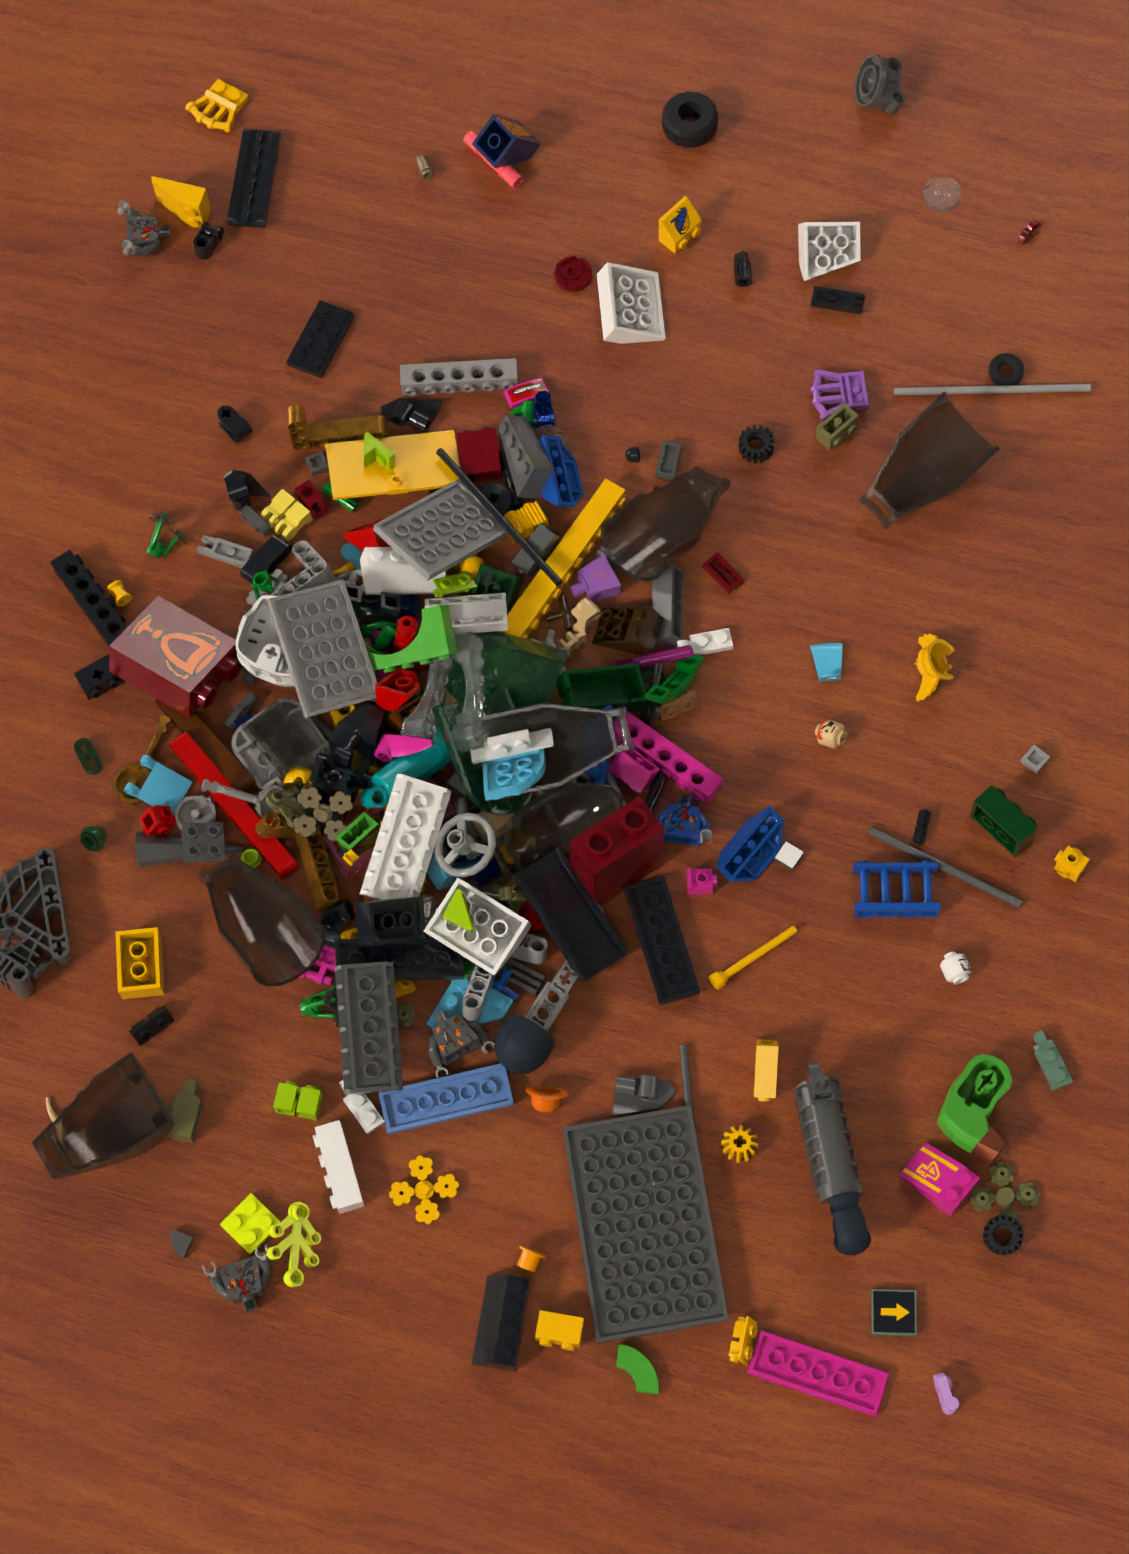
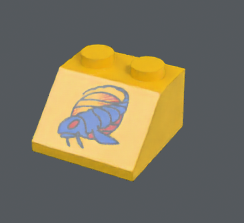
(679, 225)

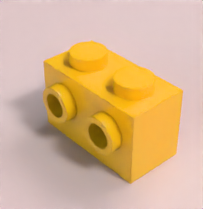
(559, 1330)

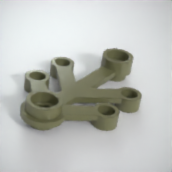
(279, 800)

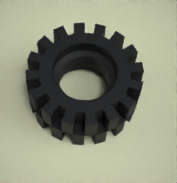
(759, 434)
(1015, 1228)

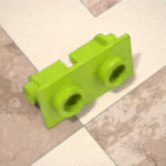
(453, 584)

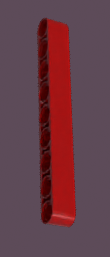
(236, 809)

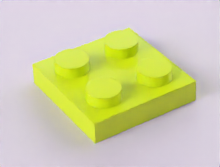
(249, 1223)

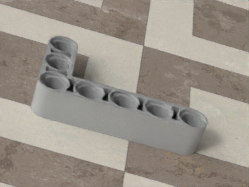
(315, 573)
(525, 951)

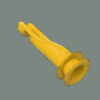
(346, 568)

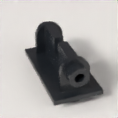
(158, 1020)

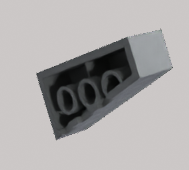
(525, 457)

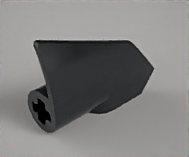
(411, 412)
(242, 485)

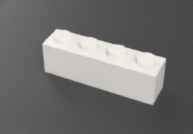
(339, 1167)

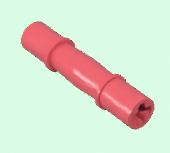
(507, 172)

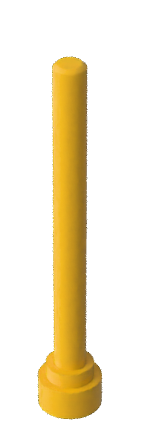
(719, 978)

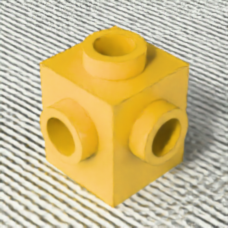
(1071, 863)

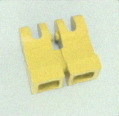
(294, 512)

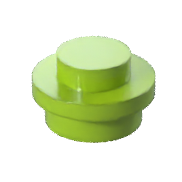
(251, 857)

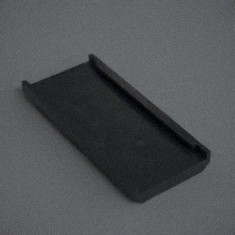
(570, 915)

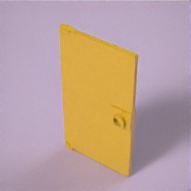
(415, 465)

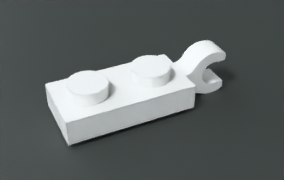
(709, 642)
(363, 1111)

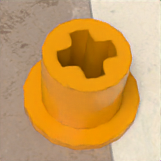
(529, 1259)

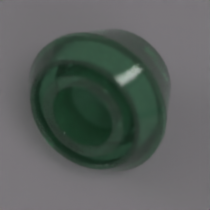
(93, 838)

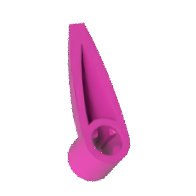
(398, 745)

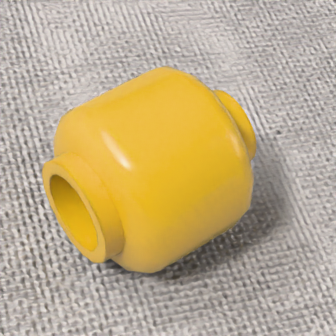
(471, 565)

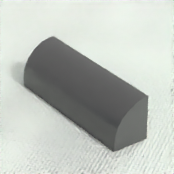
(669, 603)

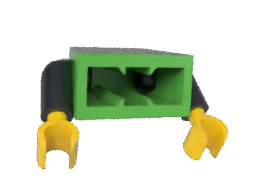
(358, 837)

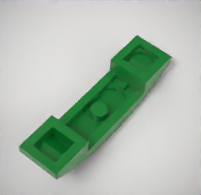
(677, 682)

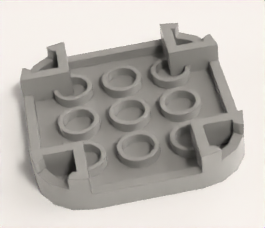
(258, 765)

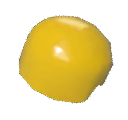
(298, 774)

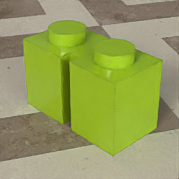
(287, 1099)

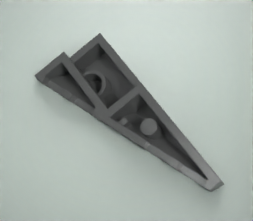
(158, 849)

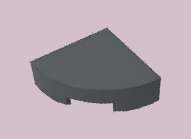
(181, 1243)

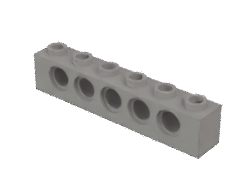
(451, 370)

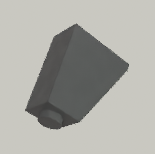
(544, 542)

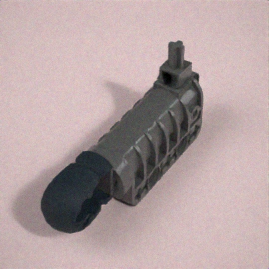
(832, 1158)

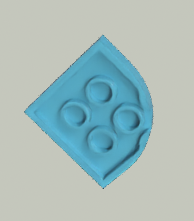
(512, 774)

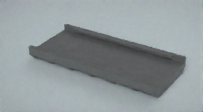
(368, 1028)

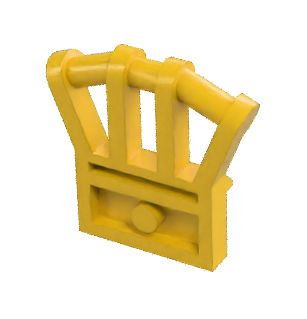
(219, 95)

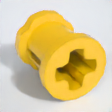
(120, 595)

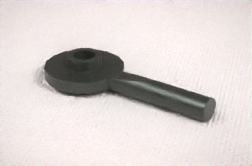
(651, 709)

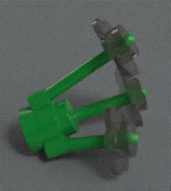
(156, 547)

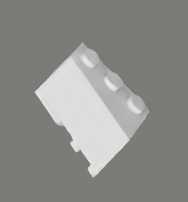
(827, 246)

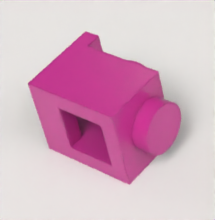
(697, 887)

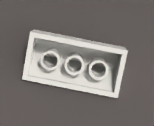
(390, 573)

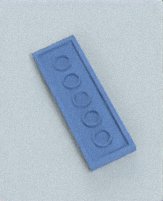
(446, 1098)

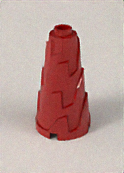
(405, 634)

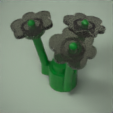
(313, 1005)

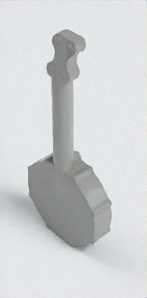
(260, 801)
(195, 810)

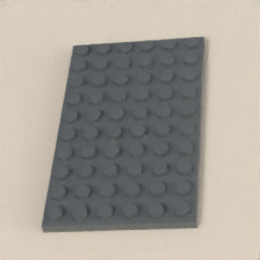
(644, 1225)

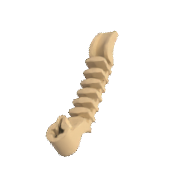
(586, 614)

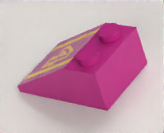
(939, 1178)

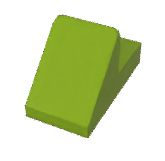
(377, 451)

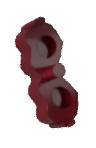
(1029, 231)

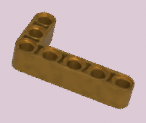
(317, 434)
(312, 854)

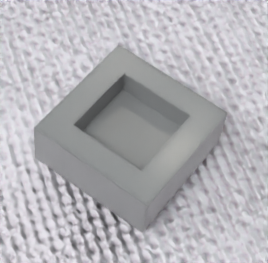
(1035, 759)

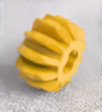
(747, 1144)

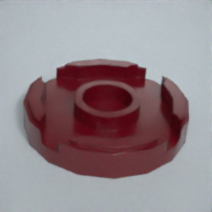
(573, 274)

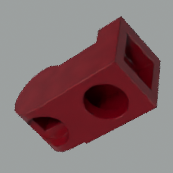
(311, 499)

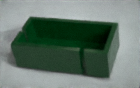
(603, 686)

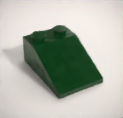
(493, 580)

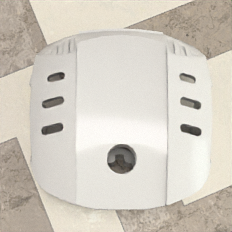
(266, 657)

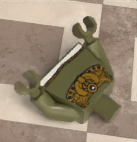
(504, 892)

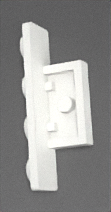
(513, 744)

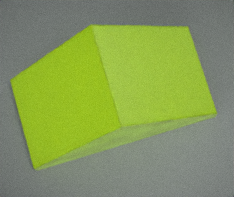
(458, 912)

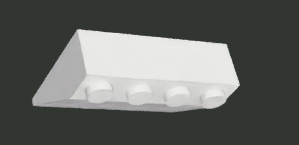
(630, 304)
(496, 927)

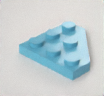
(494, 1010)

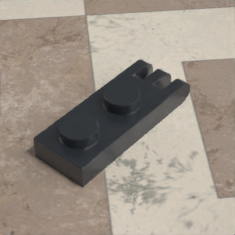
(837, 300)

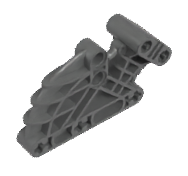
(18, 963)

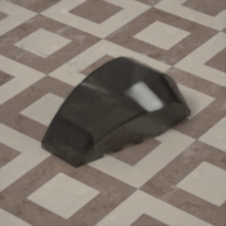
(107, 1122)

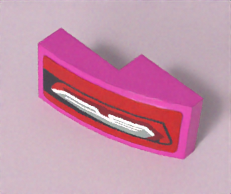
(524, 392)

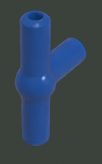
(500, 985)

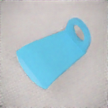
(827, 660)

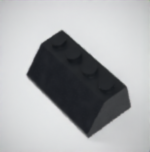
(501, 1322)

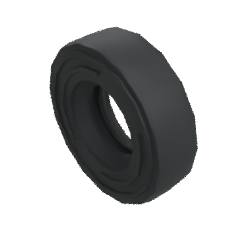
(1006, 359)

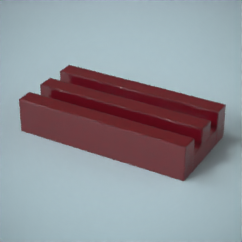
(733, 585)

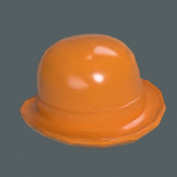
(546, 1098)

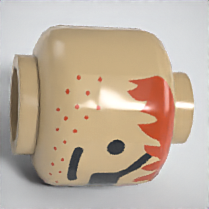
(831, 734)

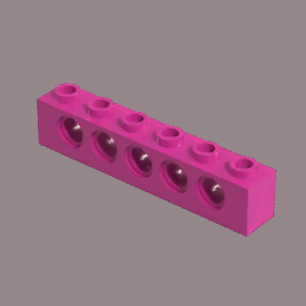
(678, 758)

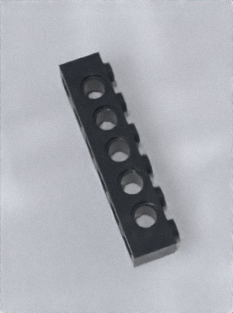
(69, 563)

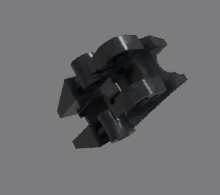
(332, 772)

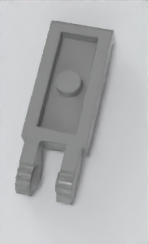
(225, 551)

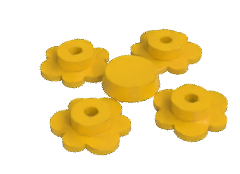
(424, 1189)

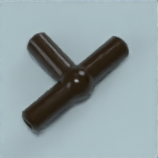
(564, 613)

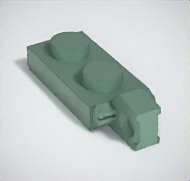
(1051, 1062)

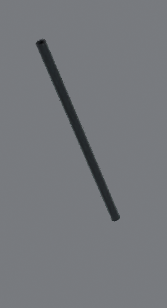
(499, 517)

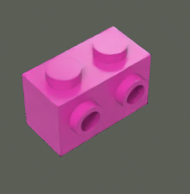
(634, 770)

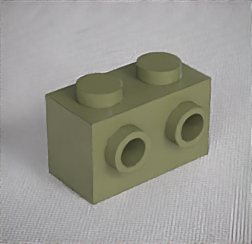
(837, 426)

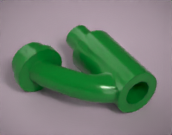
(527, 410)
(384, 637)

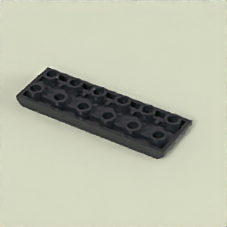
(253, 178)

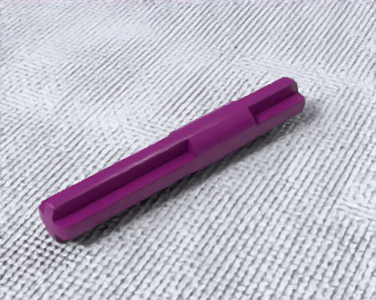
(658, 657)

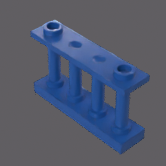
(886, 908)

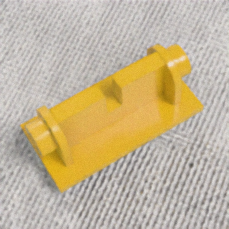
(746, 1330)

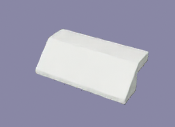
(475, 612)

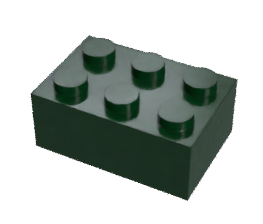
(1004, 821)

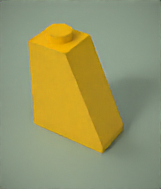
(766, 1069)

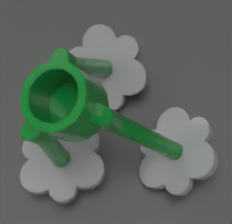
(265, 582)

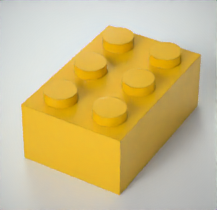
(139, 963)

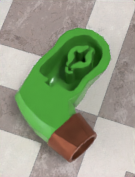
(970, 1104)

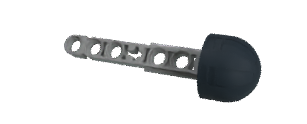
(522, 1042)

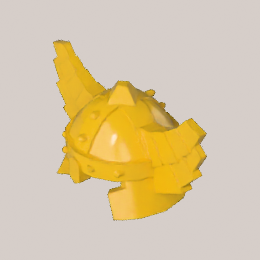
(932, 664)

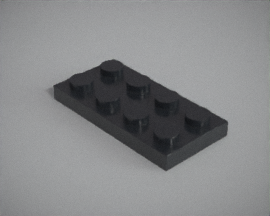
(320, 339)

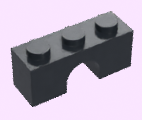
(383, 608)

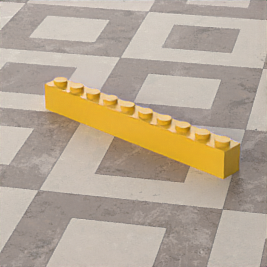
(565, 559)

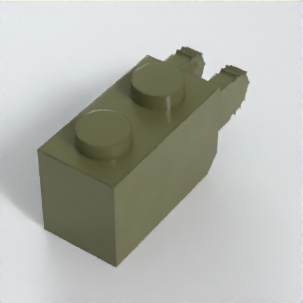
(186, 1112)

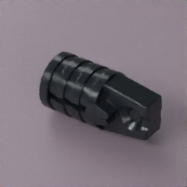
(742, 269)

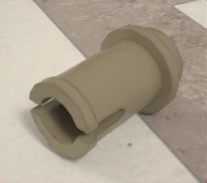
(425, 170)

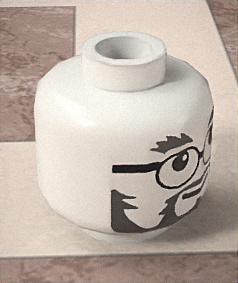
(955, 967)

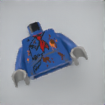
(685, 823)

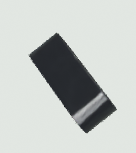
(267, 557)

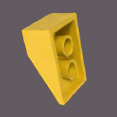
(184, 200)

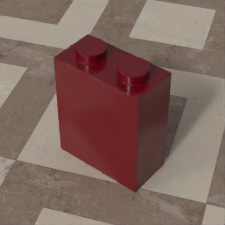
(479, 454)

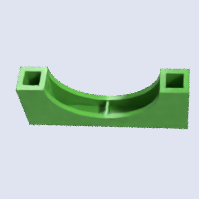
(432, 642)

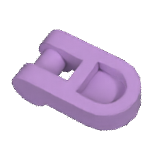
(943, 1385)

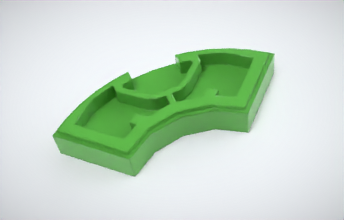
(639, 1368)

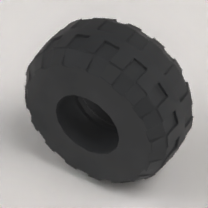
(689, 133)

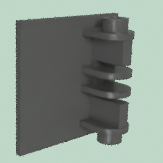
(203, 842)

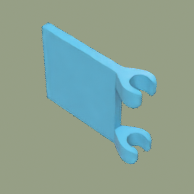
(161, 787)

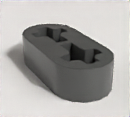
(254, 521)

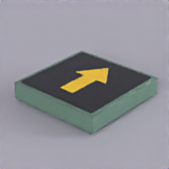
(893, 1312)

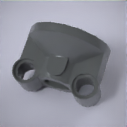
(879, 84)

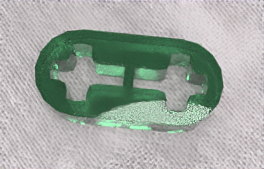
(85, 757)

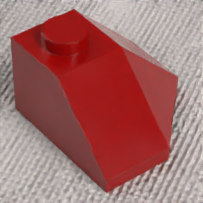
(365, 536)
(396, 689)

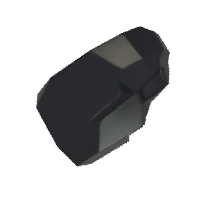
(337, 915)

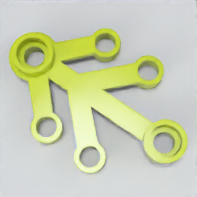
(296, 1242)

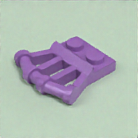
(851, 388)

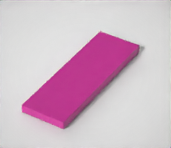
(818, 1373)

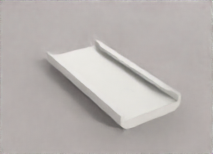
(405, 839)

